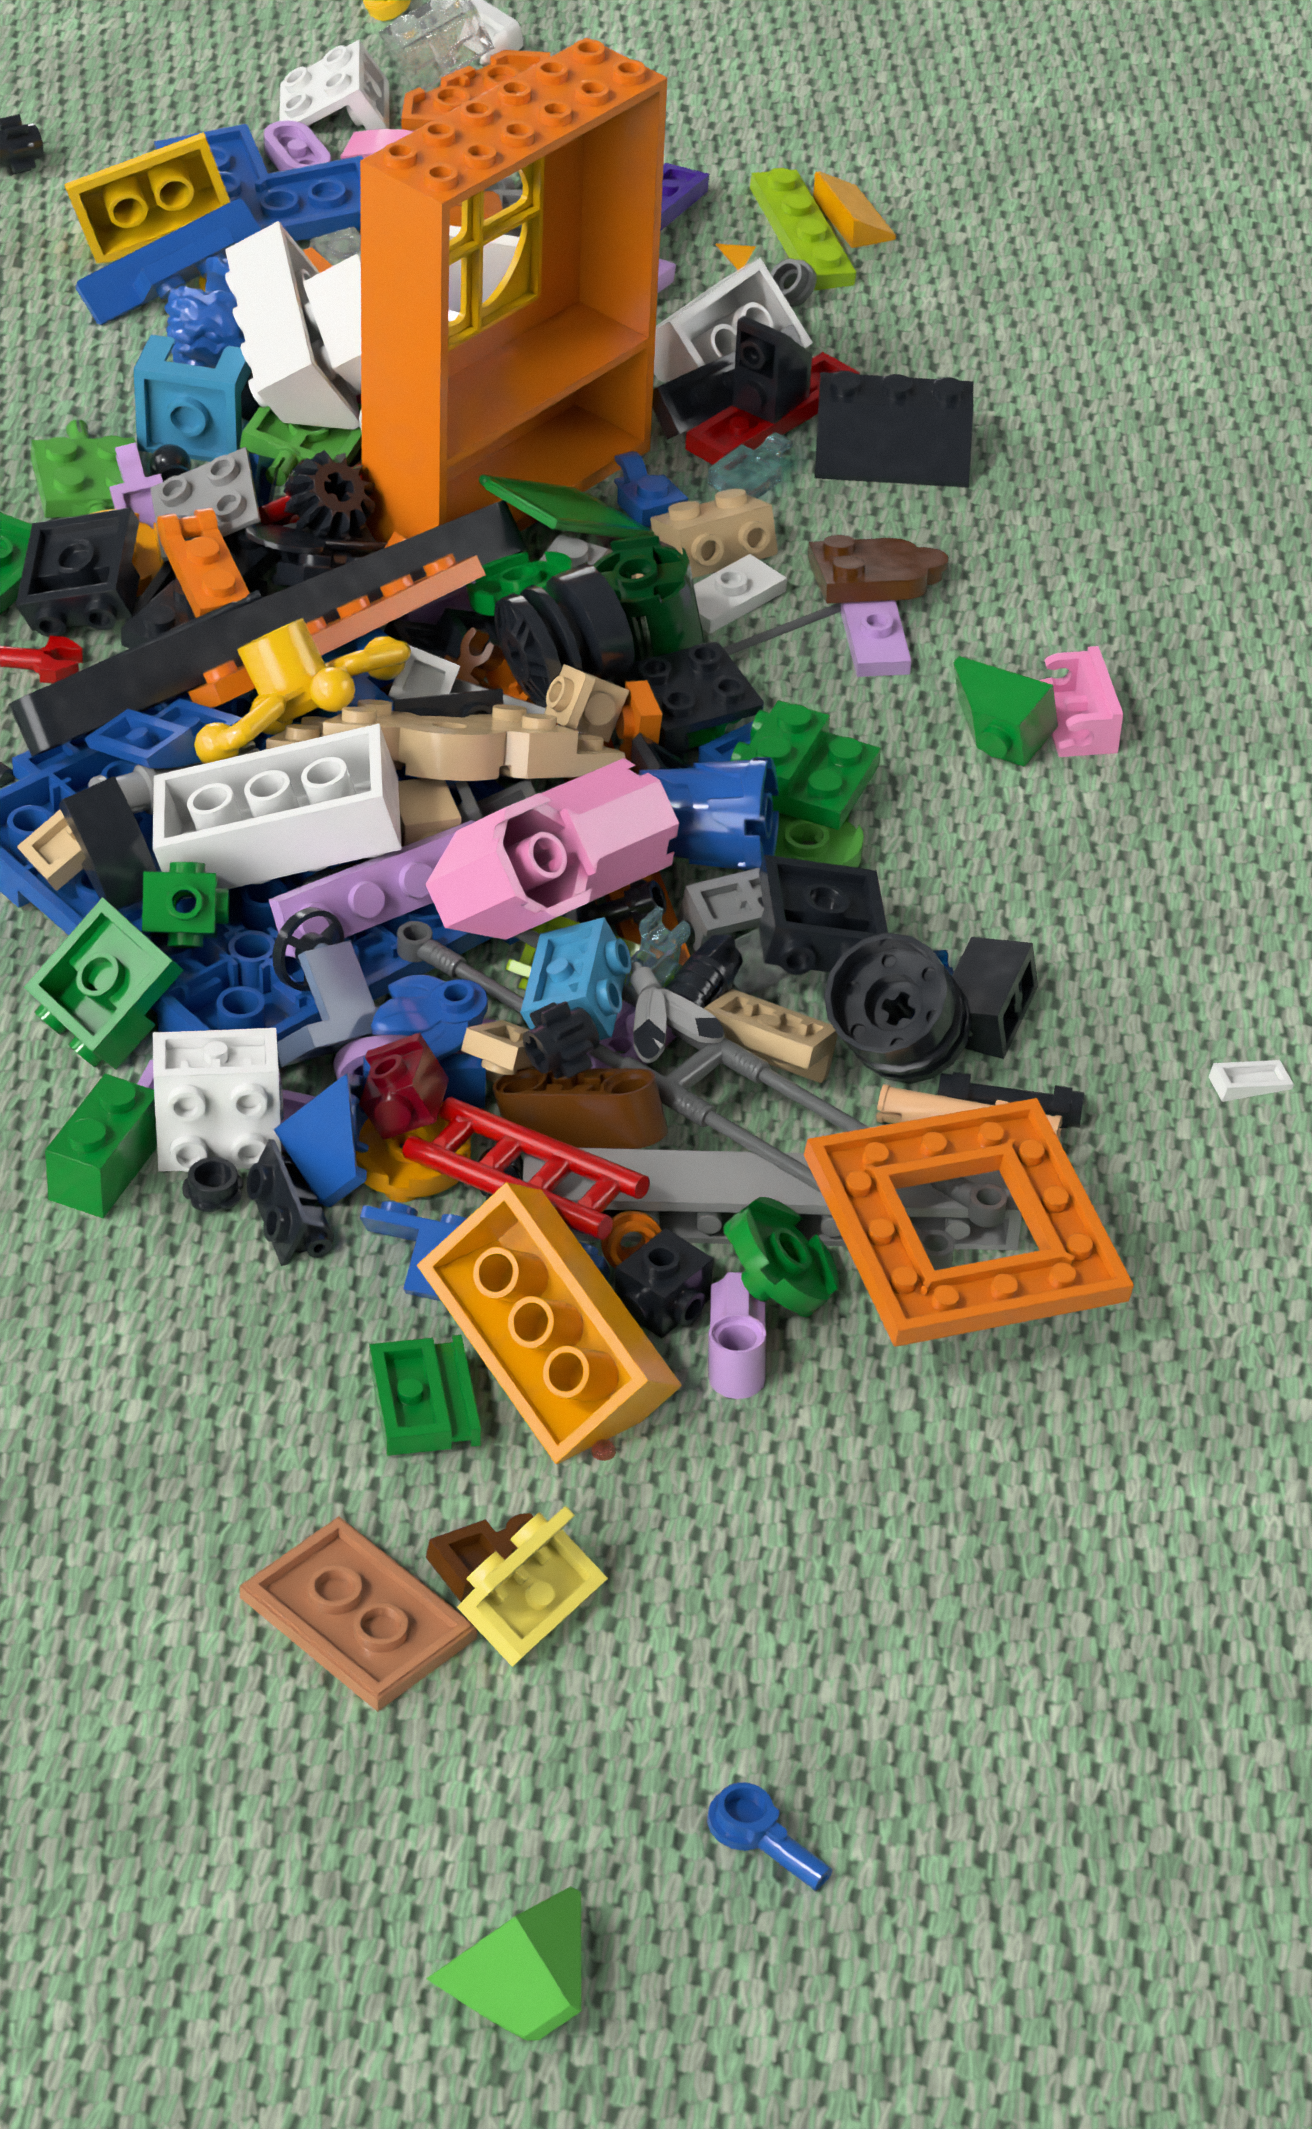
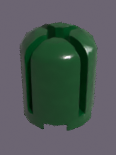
(661, 595)

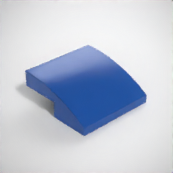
(159, 739)

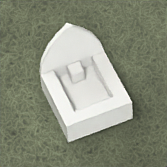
(502, 29)

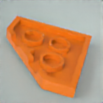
(463, 86)

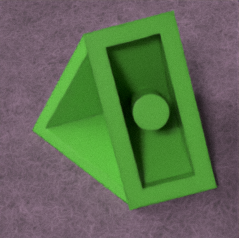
(525, 1970)

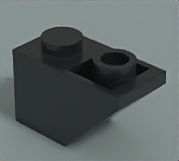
(769, 371)

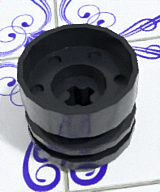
(568, 623)
(890, 980)

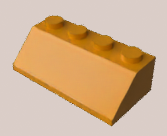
(547, 1323)

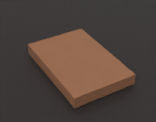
(358, 1613)

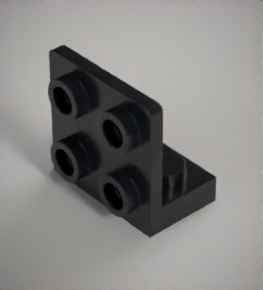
(694, 692)

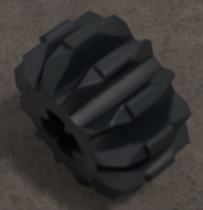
(329, 496)

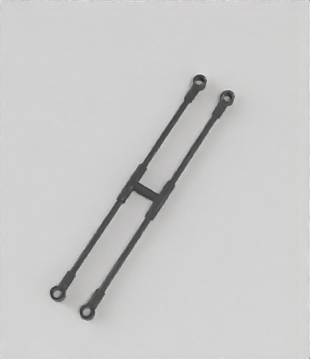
(984, 1202)

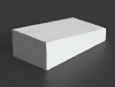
(1249, 1079)

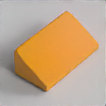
(850, 211)

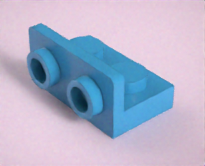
(580, 967)

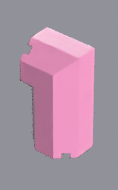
(554, 852)

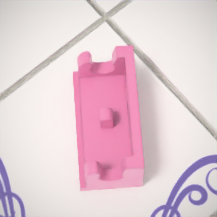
(1085, 705)

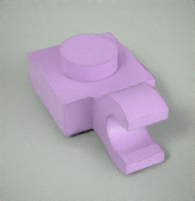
(135, 489)

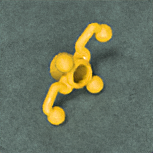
(295, 681)

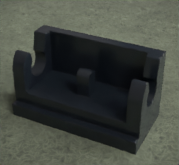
(999, 985)

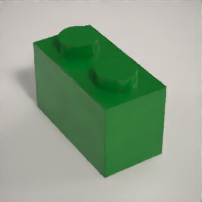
(102, 1146)

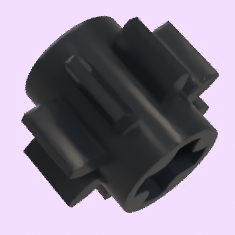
(19, 145)
(561, 1040)

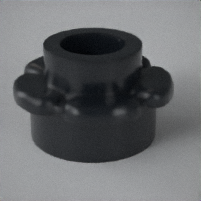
(213, 1184)

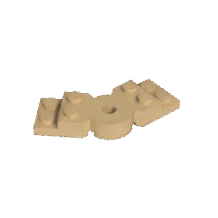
(466, 747)

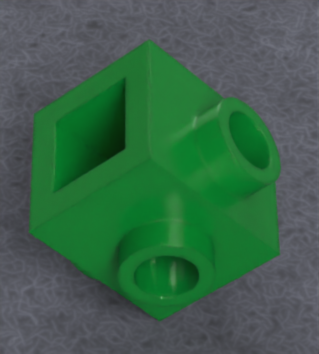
(165, 890)

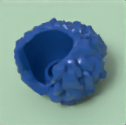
(203, 320)

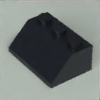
(894, 429)

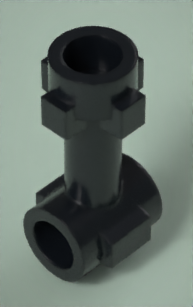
(635, 904)

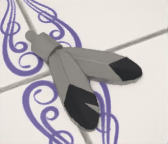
(661, 1007)

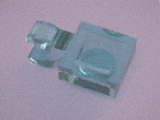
(751, 469)
(660, 947)

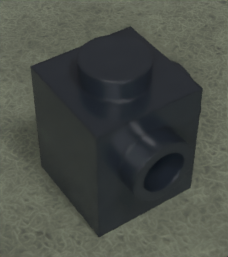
(665, 1283)

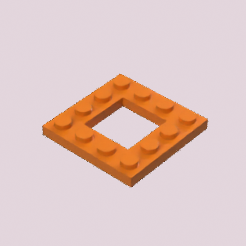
(917, 1304)

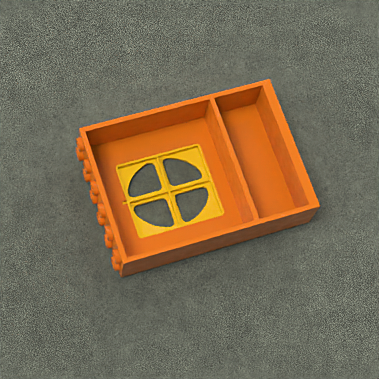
(564, 348)

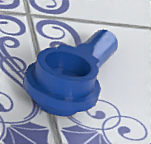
(747, 1820)

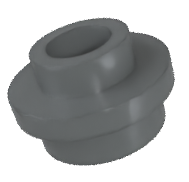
(795, 280)

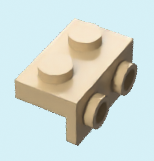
(718, 530)

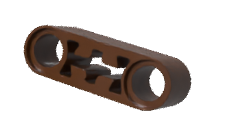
(588, 1110)

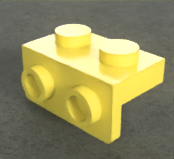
(531, 1590)

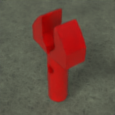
(52, 663)

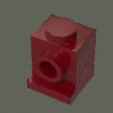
(403, 1086)

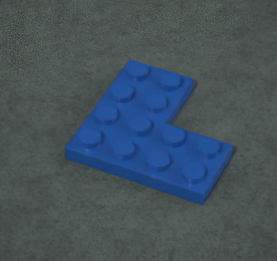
(303, 199)

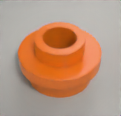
(625, 1223)

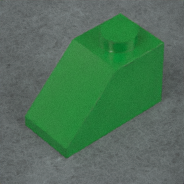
(1005, 710)

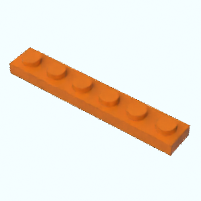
(355, 620)

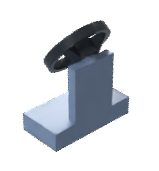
(335, 983)

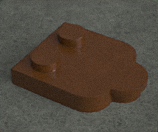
(873, 568)

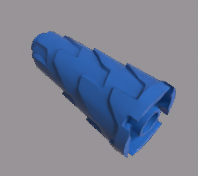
(723, 811)

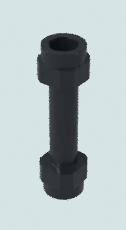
(1063, 1102)

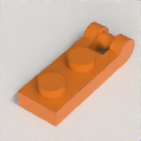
(202, 563)

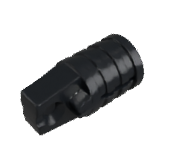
(708, 971)

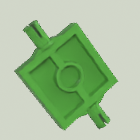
(295, 442)
(76, 471)

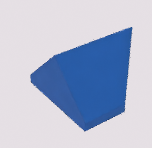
(326, 1137)

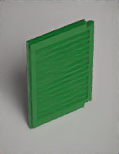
(564, 507)

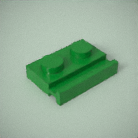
(424, 1395)

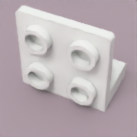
(340, 79)
(215, 1095)

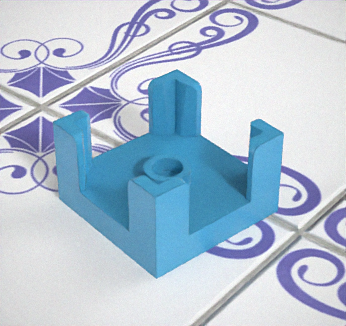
(189, 402)

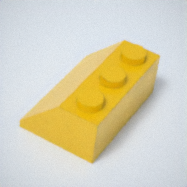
(147, 197)

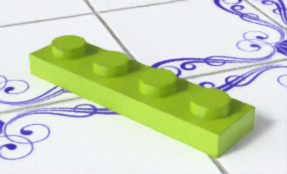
(802, 226)

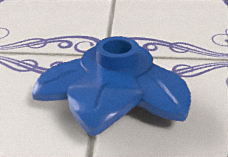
(434, 1009)

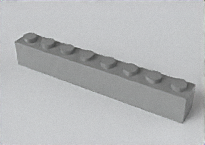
(704, 1189)

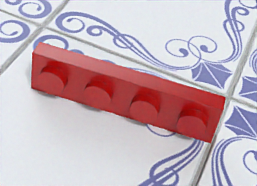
(735, 427)

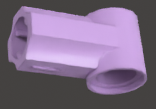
(736, 1339)

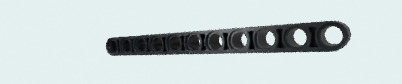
(178, 661)

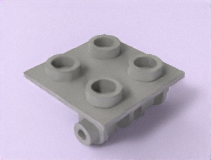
(221, 484)

